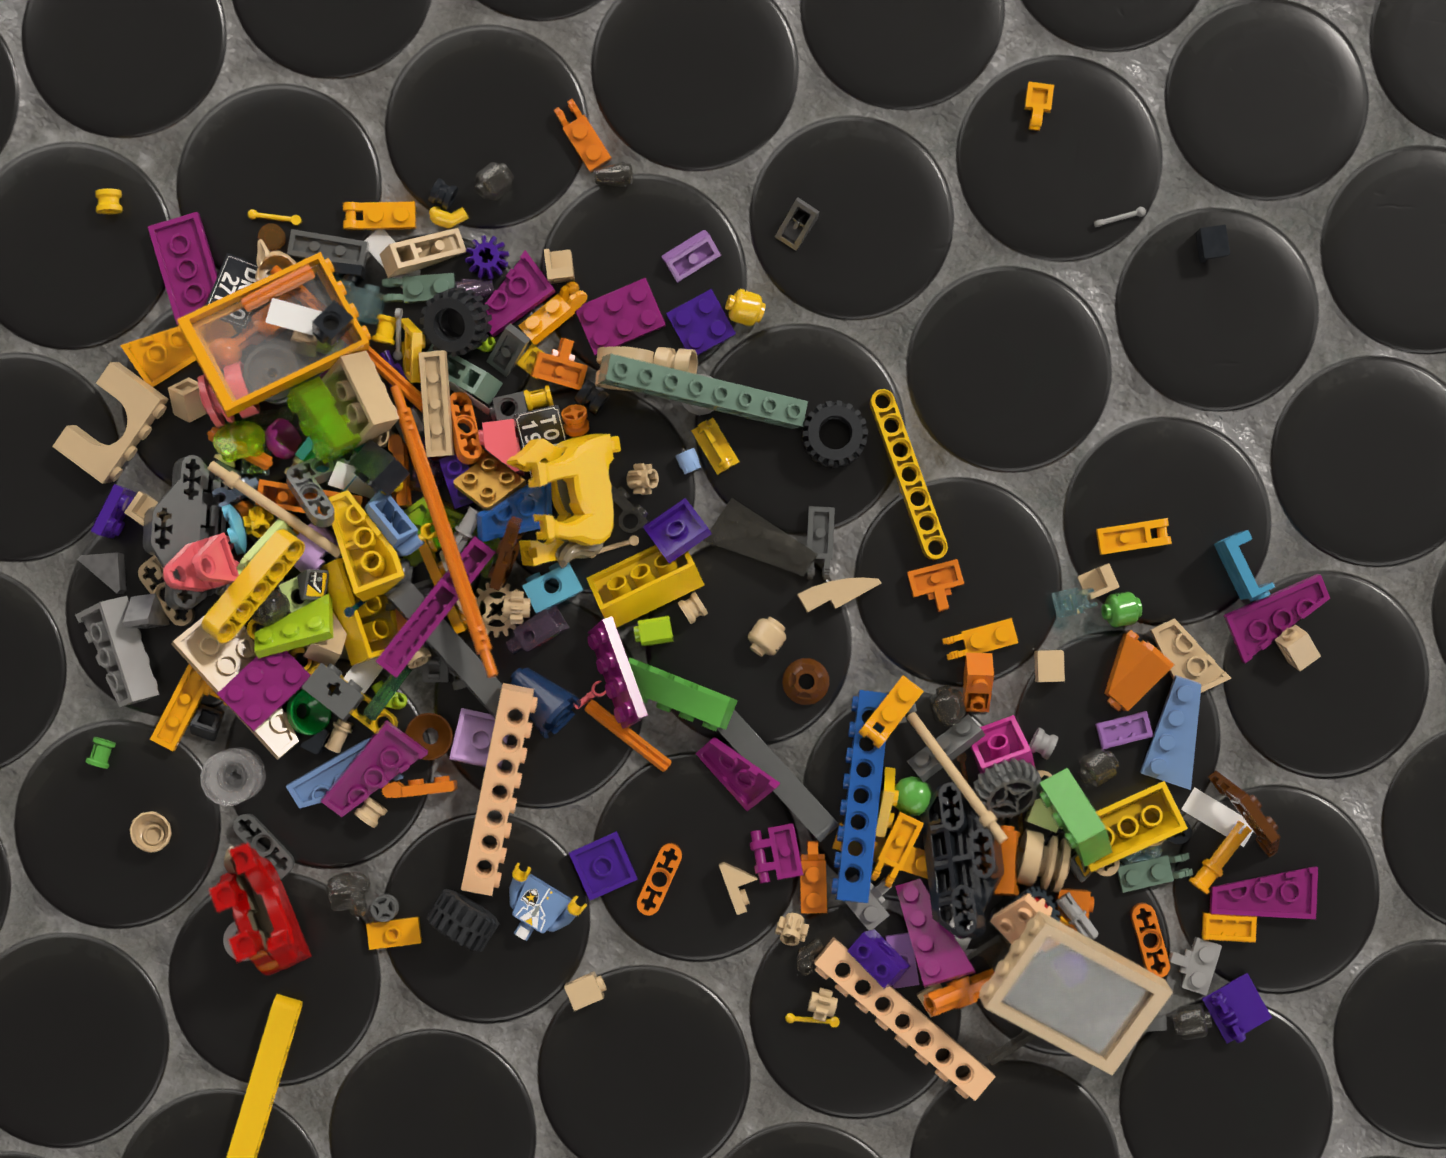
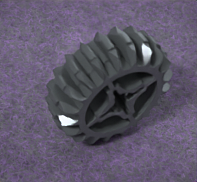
(1008, 788)

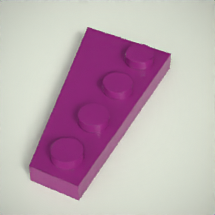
(377, 763)
(934, 947)

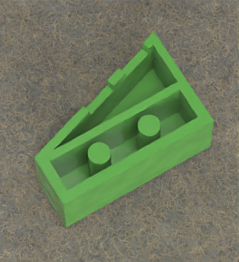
(1076, 817)

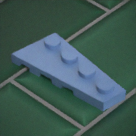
(1174, 739)
(314, 784)

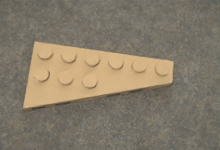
(220, 664)

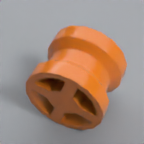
(575, 420)

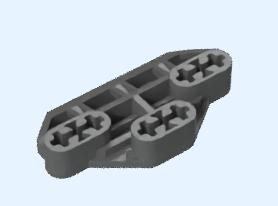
(183, 521)

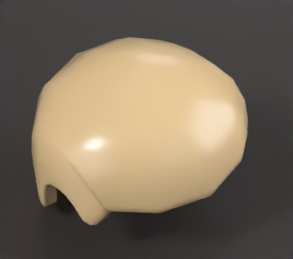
(150, 832)

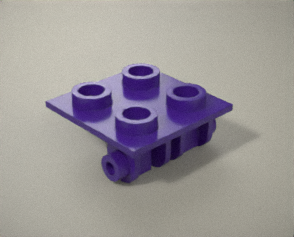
(1237, 1008)

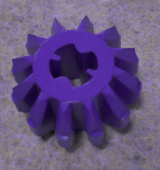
(495, 251)

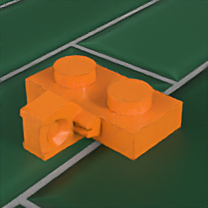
(560, 366)
(936, 582)

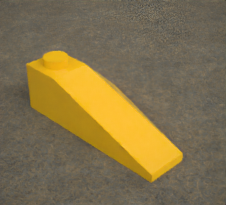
(367, 554)

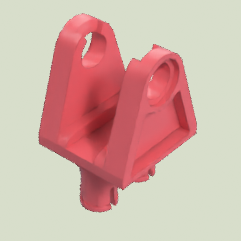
(203, 565)

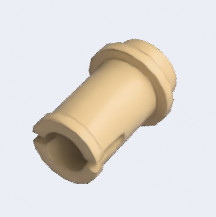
(338, 735)

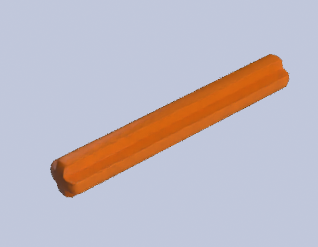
(628, 736)

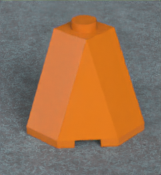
(1134, 671)

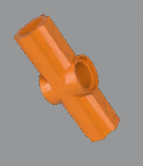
(956, 993)

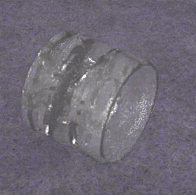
(223, 786)

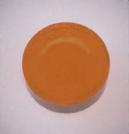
(272, 236)

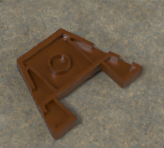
(507, 554)
(1249, 809)

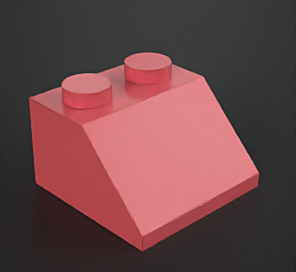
(501, 440)

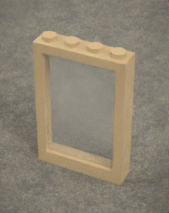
(1074, 993)

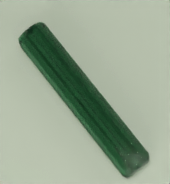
(385, 694)

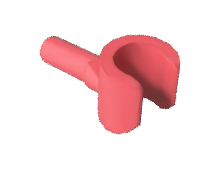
(590, 695)

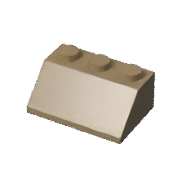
(361, 396)

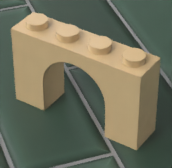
(142, 407)

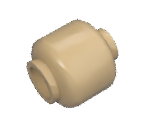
(767, 636)

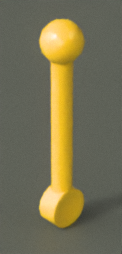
(295, 219)
(790, 1018)

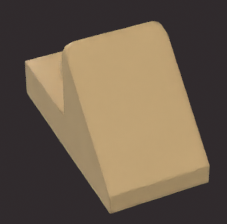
(733, 879)

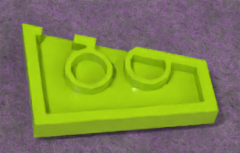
(297, 629)

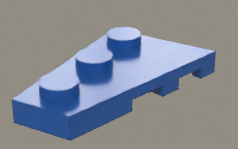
(520, 504)

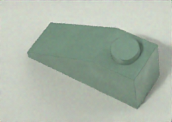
(472, 378)

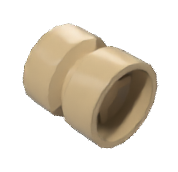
(681, 360)

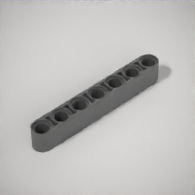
(454, 652)
(790, 790)

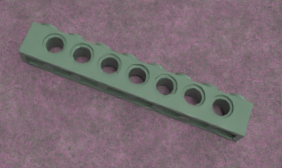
(702, 391)

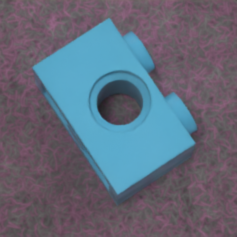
(540, 598)

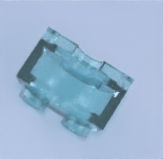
(366, 300)

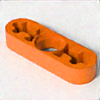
(459, 438)
(658, 899)
(1151, 919)

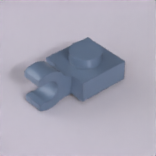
(234, 495)

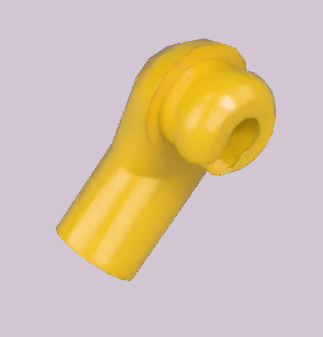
(446, 219)

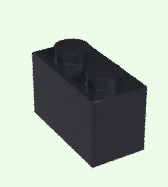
(378, 468)

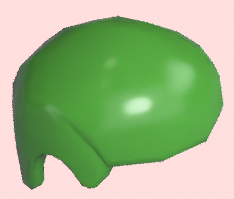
(913, 796)

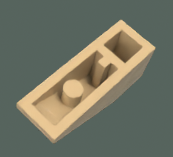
(421, 252)

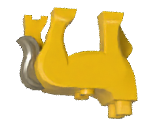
(579, 494)

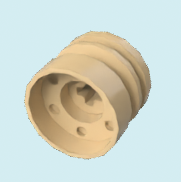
(1047, 862)

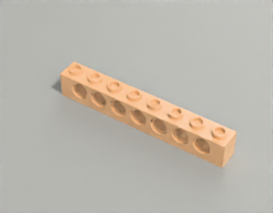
(475, 878)
(970, 1085)

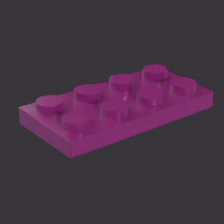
(184, 262)
(617, 673)

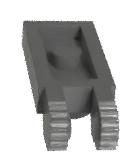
(820, 537)

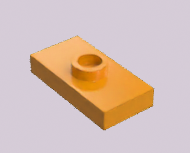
(1229, 927)
(394, 933)

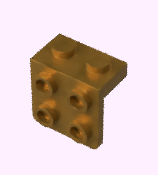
(489, 482)

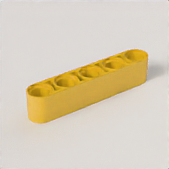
(253, 586)

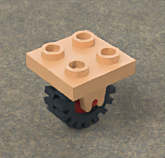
(1013, 918)

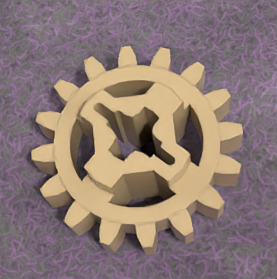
(489, 601)

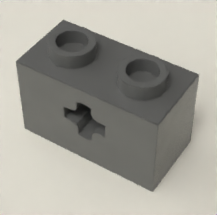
(341, 705)

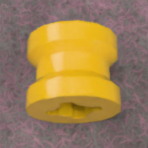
(108, 201)

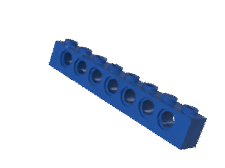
(859, 891)

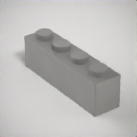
(119, 651)

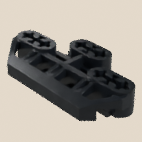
(963, 860)

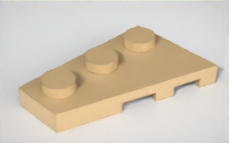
(1187, 655)

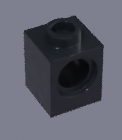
(335, 313)

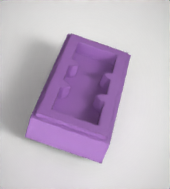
(1124, 730)
(903, 945)

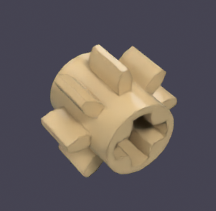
(642, 478)
(516, 607)
(792, 929)
(822, 1004)

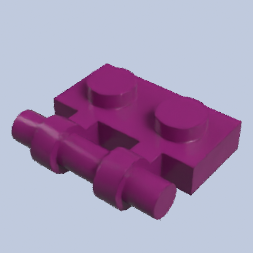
(784, 850)

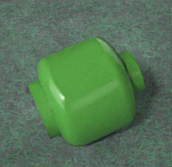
(1121, 609)

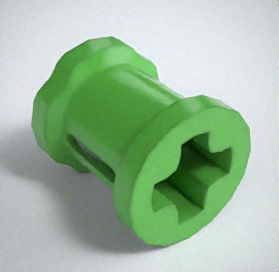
(100, 752)

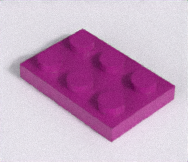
(620, 316)
(264, 687)

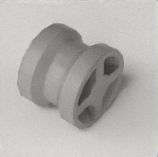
(1043, 743)

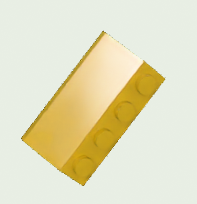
(643, 584)
(370, 626)
(1139, 823)

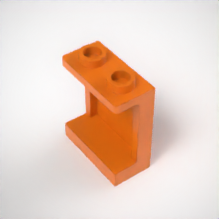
(1007, 884)

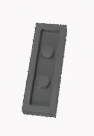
(337, 249)
(953, 743)

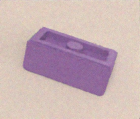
(691, 255)

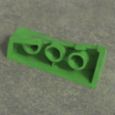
(682, 695)

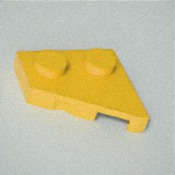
(410, 349)
(888, 798)

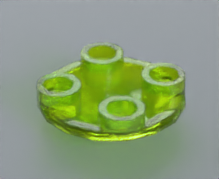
(239, 440)

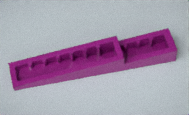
(432, 610)

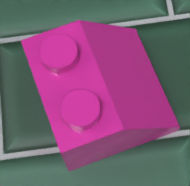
(1001, 741)

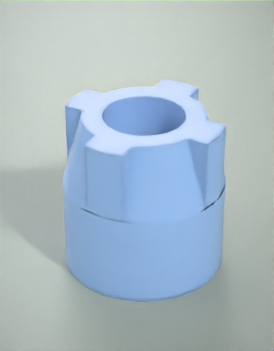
(688, 461)

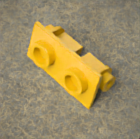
(715, 446)

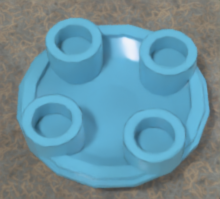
(237, 530)

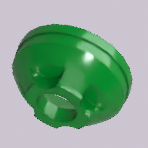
(316, 717)

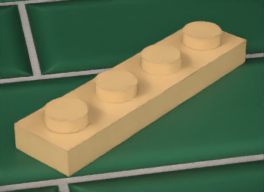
(436, 403)

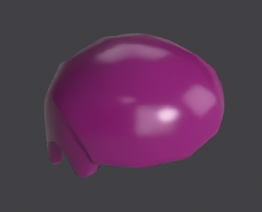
(282, 439)

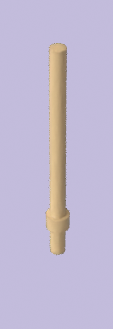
(234, 480)
(987, 817)

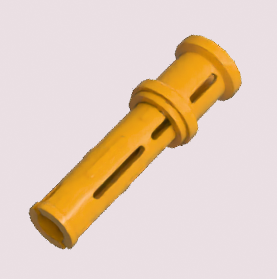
(1213, 867)

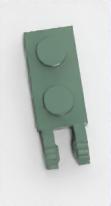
(419, 287)
(1151, 872)

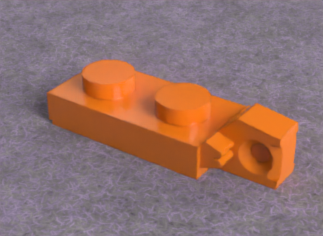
(813, 883)

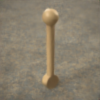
(633, 540)

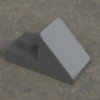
(508, 350)

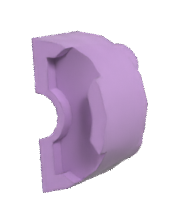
(314, 554)

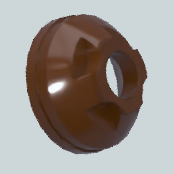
(791, 681)
(431, 720)

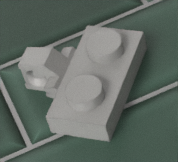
(873, 912)
(1197, 965)

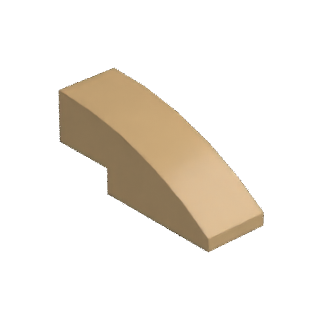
(836, 591)

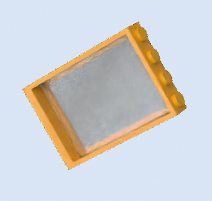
(257, 359)

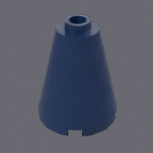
(553, 702)

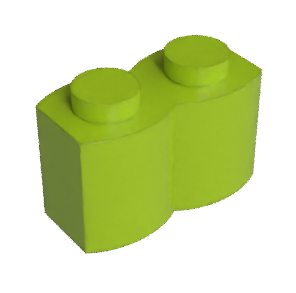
(654, 631)

